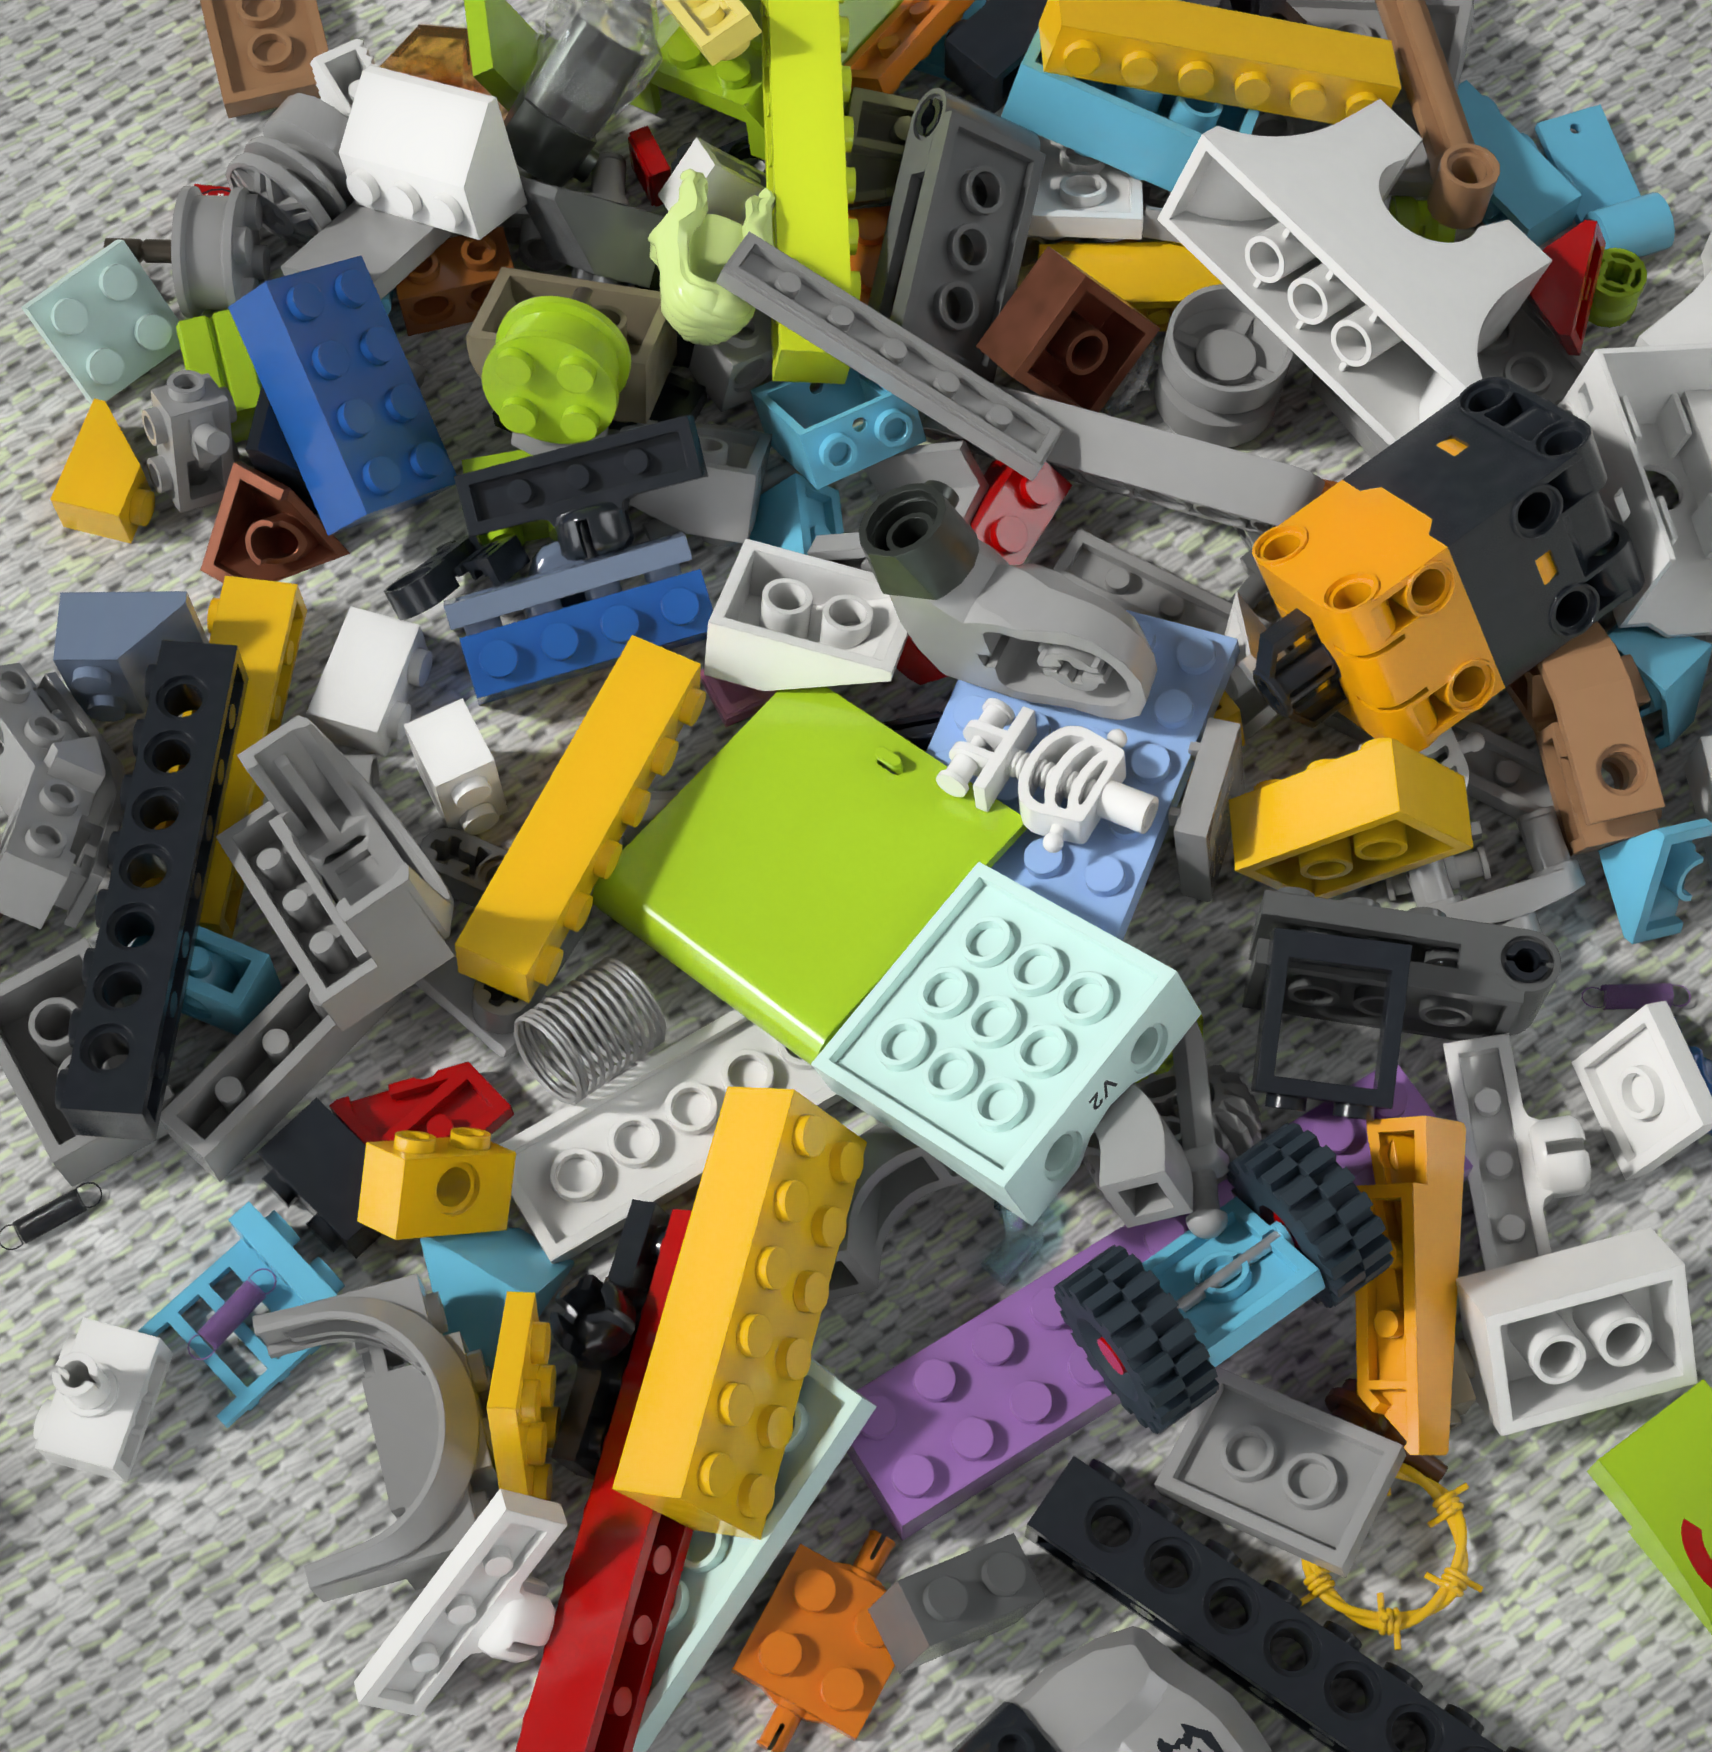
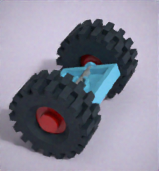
(1169, 1321)

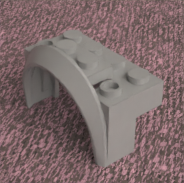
(389, 894)

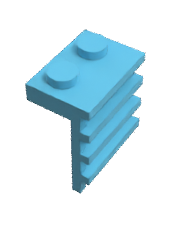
(267, 1245)

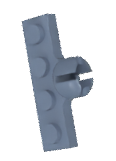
(561, 583)

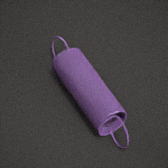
(1636, 995)
(232, 1313)

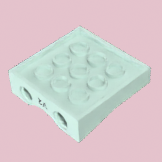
(1007, 1038)

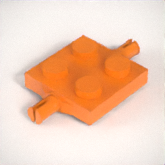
(819, 1645)

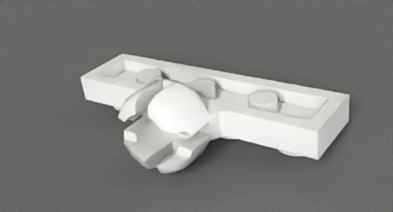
(1514, 1157)
(471, 1606)

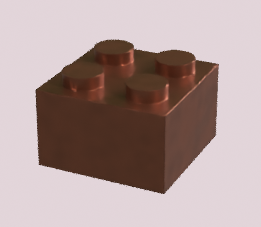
(1067, 335)

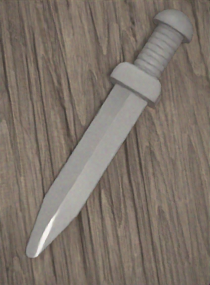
(1198, 1136)

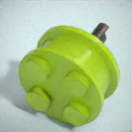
(557, 369)

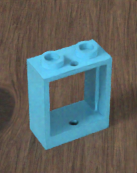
(817, 428)

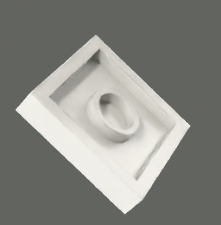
(1645, 1090)

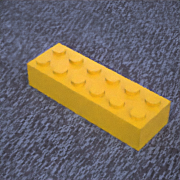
(742, 1313)

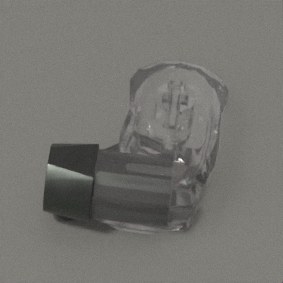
(587, 72)

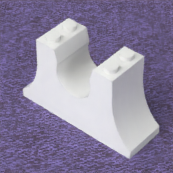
(1330, 271)

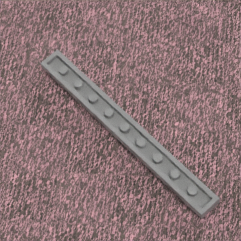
(1499, 773)

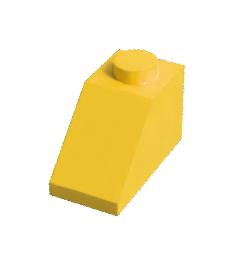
(103, 481)

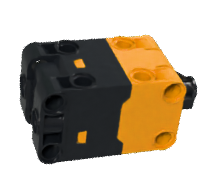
(1442, 568)

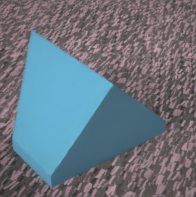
(1671, 672)
(1650, 876)
(477, 1272)

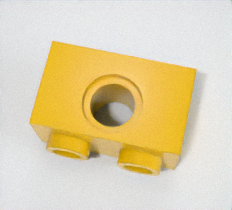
(436, 1184)

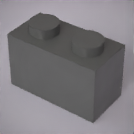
(956, 1602)

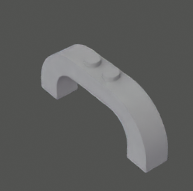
(1139, 1174)

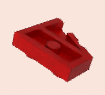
(430, 1105)

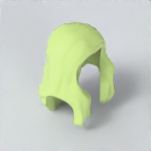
(692, 252)

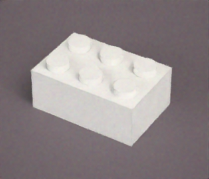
(1578, 1330)

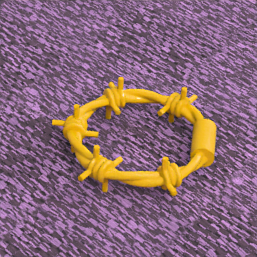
(1451, 1584)

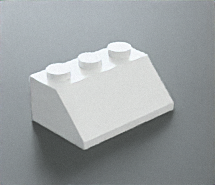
(430, 154)

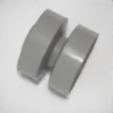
(1219, 370)

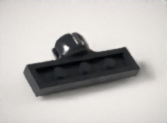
(584, 486)
(601, 1333)

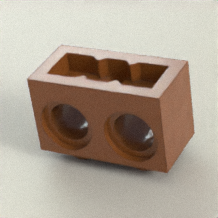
(452, 282)

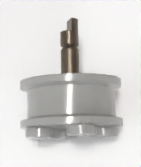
(210, 249)

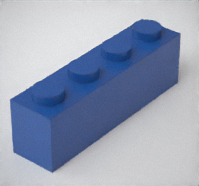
(585, 636)

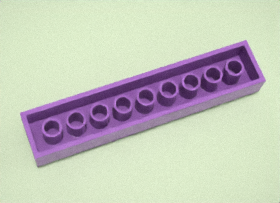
(1015, 1374)

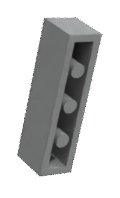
(260, 1078)

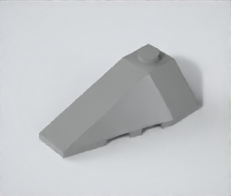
(714, 507)

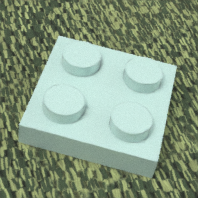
(105, 322)

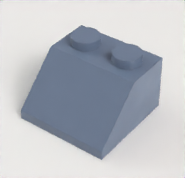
(112, 639)

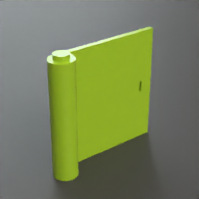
(801, 864)

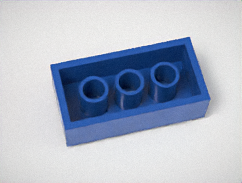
(343, 393)

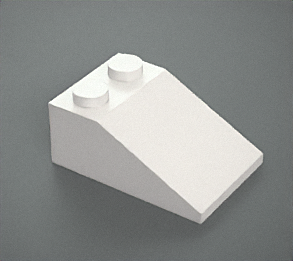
(801, 623)

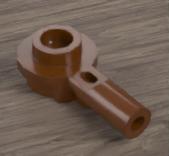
(1348, 1406)

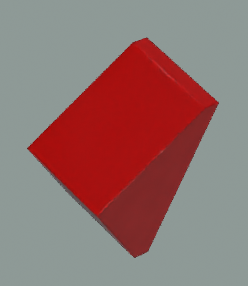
(1569, 283)

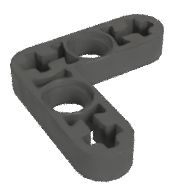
(471, 853)

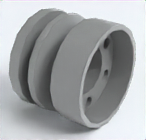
(296, 168)

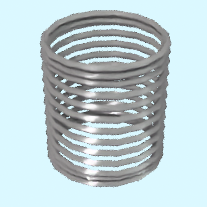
(574, 1058)

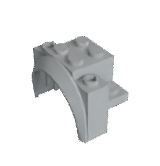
(424, 1421)

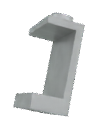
(941, 462)

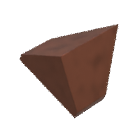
(265, 531)

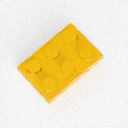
(523, 1399)

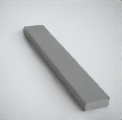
(890, 355)

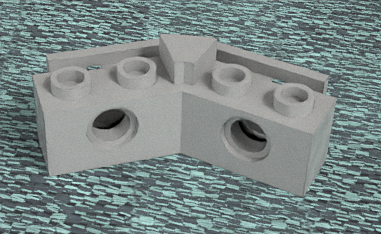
(59, 800)

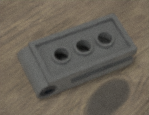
(957, 225)
(1462, 973)

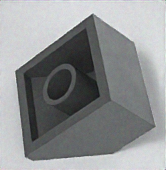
(593, 234)

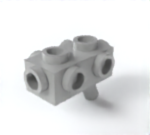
(192, 439)

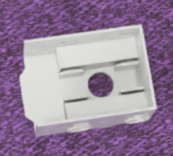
(1656, 415)

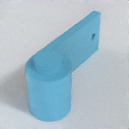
(1606, 184)

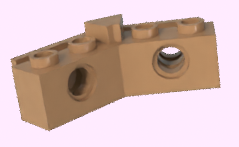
(1586, 720)

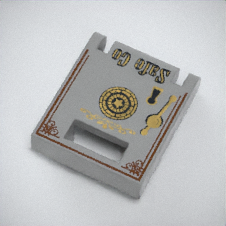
(1204, 817)

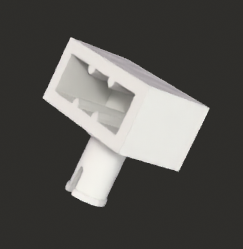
(102, 1399)

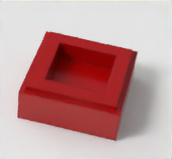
(648, 163)

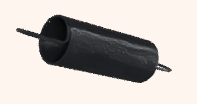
(50, 1216)

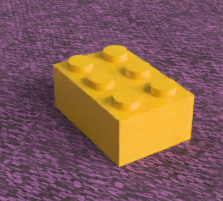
(1351, 820)

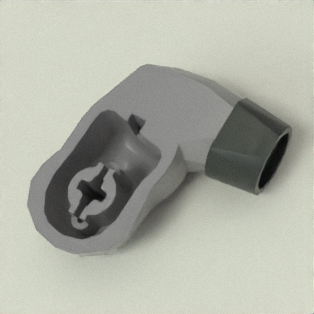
(998, 622)

